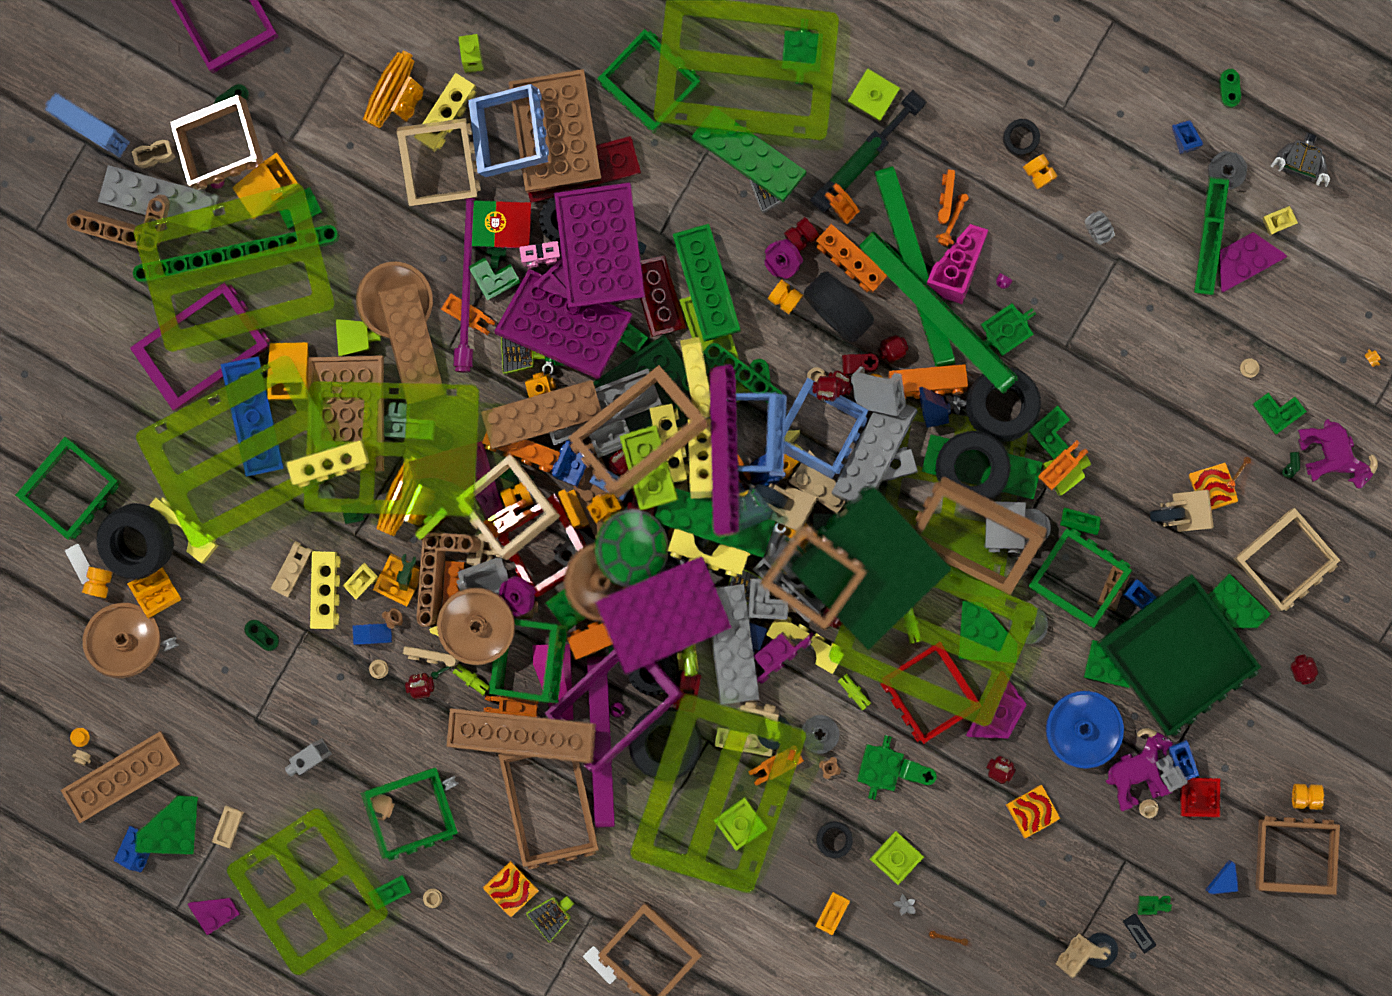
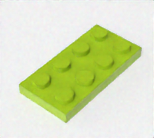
(658, 485)

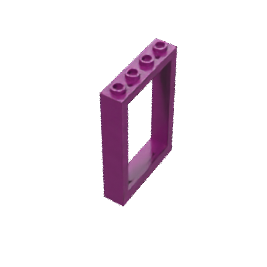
(236, 53)
(159, 380)
(591, 678)

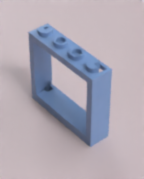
(87, 125)
(480, 136)
(840, 403)
(775, 432)

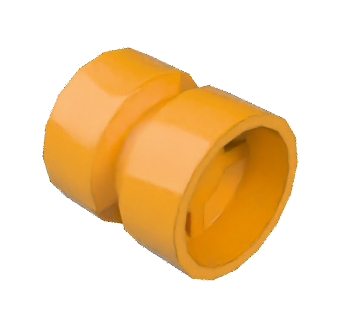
(1035, 166)
(785, 297)
(509, 495)
(97, 582)
(1307, 796)

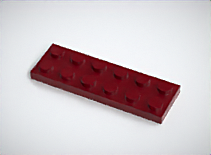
(616, 162)

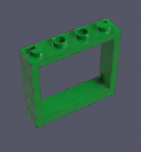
(604, 80)
(42, 471)
(1055, 599)
(552, 671)
(429, 841)

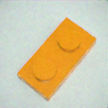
(832, 913)

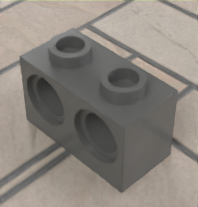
(568, 545)

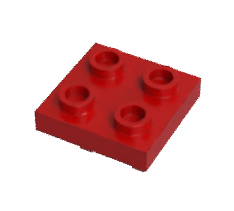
(1200, 798)

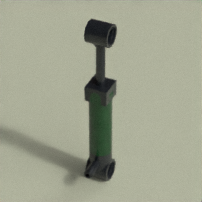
(866, 153)

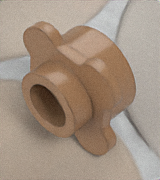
(396, 615)
(833, 763)

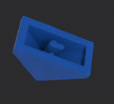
(1186, 137)
(1138, 594)
(371, 634)
(1182, 757)
(1225, 880)

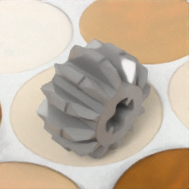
(1099, 227)

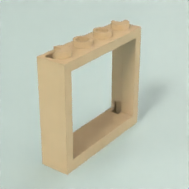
(466, 130)
(531, 532)
(1314, 579)

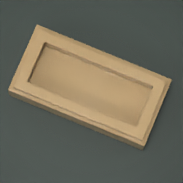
(227, 826)

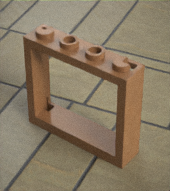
(204, 116)
(825, 544)
(1330, 888)
(665, 927)

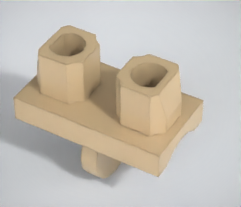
(484, 554)

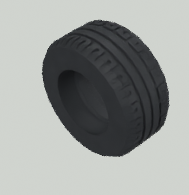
(838, 306)
(1010, 430)
(986, 444)
(116, 553)
(646, 762)

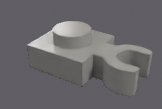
(1172, 775)

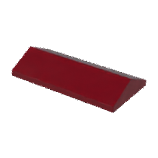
(660, 299)

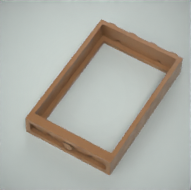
(658, 456)
(992, 511)
(553, 856)

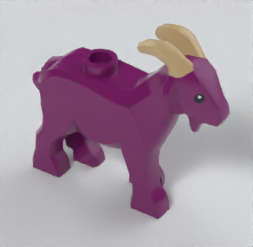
(1337, 452)
(1140, 768)

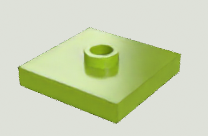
(873, 94)
(429, 523)
(737, 823)
(896, 857)

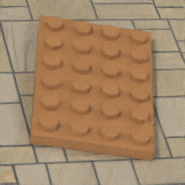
(568, 130)
(346, 415)

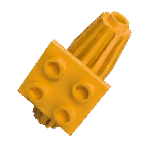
(394, 92)
(391, 522)

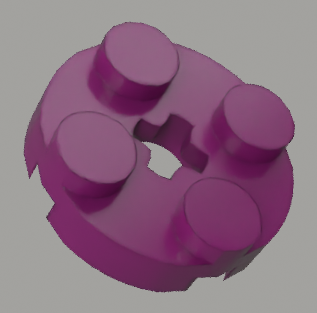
(791, 255)
(524, 591)

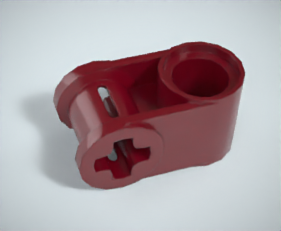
(852, 362)

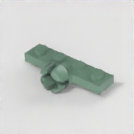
(395, 420)

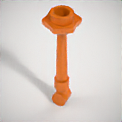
(945, 238)

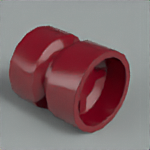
(801, 234)

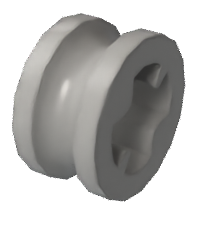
(169, 644)
(449, 783)

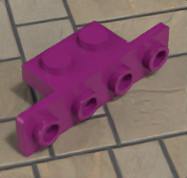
(776, 652)

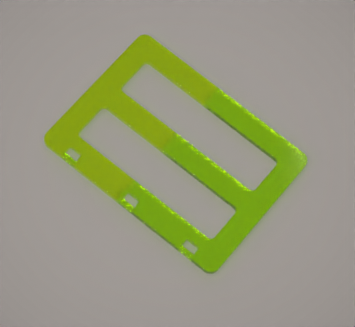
(760, 122)
(203, 219)
(178, 485)
(999, 662)
(694, 861)

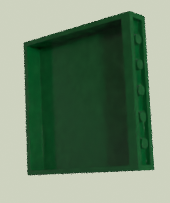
(895, 559)
(1179, 655)

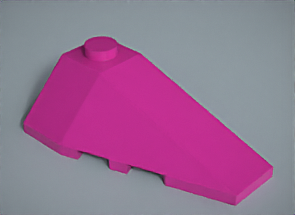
(956, 268)
(539, 662)

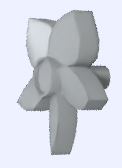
(955, 403)
(905, 905)

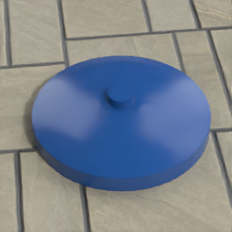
(1084, 729)

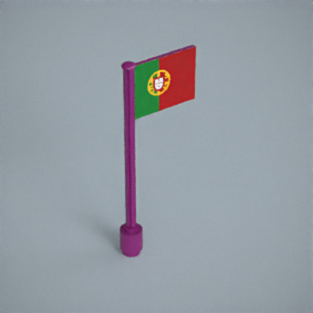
(487, 225)

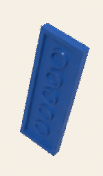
(252, 417)

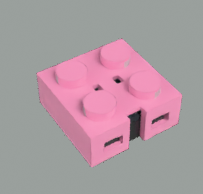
(539, 254)

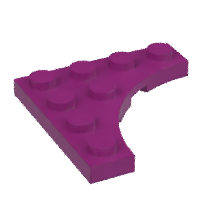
(488, 498)

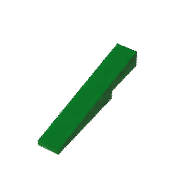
(1211, 235)

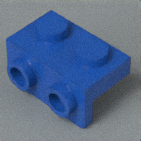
(569, 466)
(764, 478)
(126, 854)

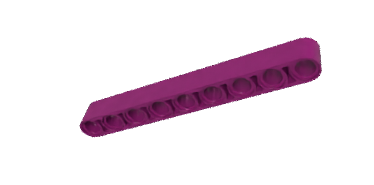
(724, 450)
(602, 745)

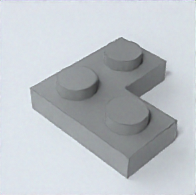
(761, 606)

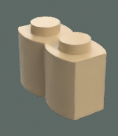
(148, 156)

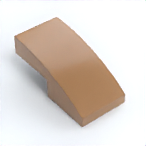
(1112, 579)

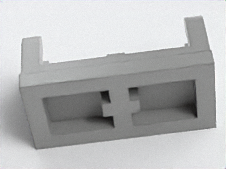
(607, 438)

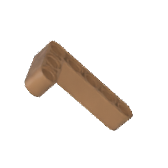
(123, 228)
(437, 571)

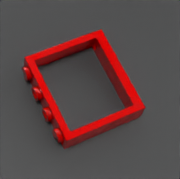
(573, 533)
(907, 717)

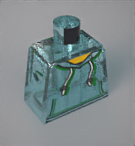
(752, 508)

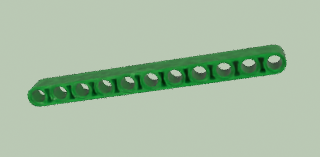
(226, 252)
(911, 254)
(938, 312)

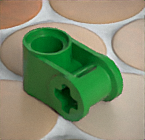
(913, 772)

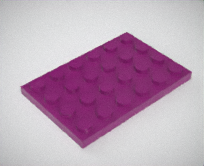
(599, 245)
(573, 336)
(663, 614)

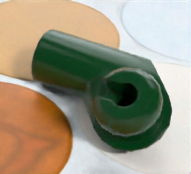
(1293, 467)

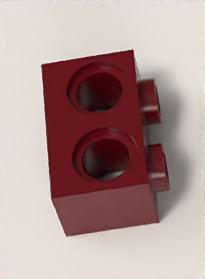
(688, 685)

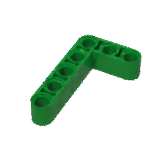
(739, 366)

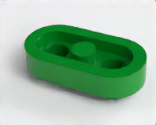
(1230, 87)
(764, 373)

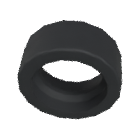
(1023, 123)
(848, 844)

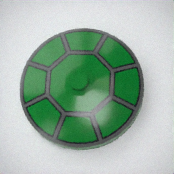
(631, 547)

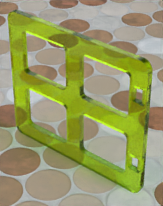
(307, 892)

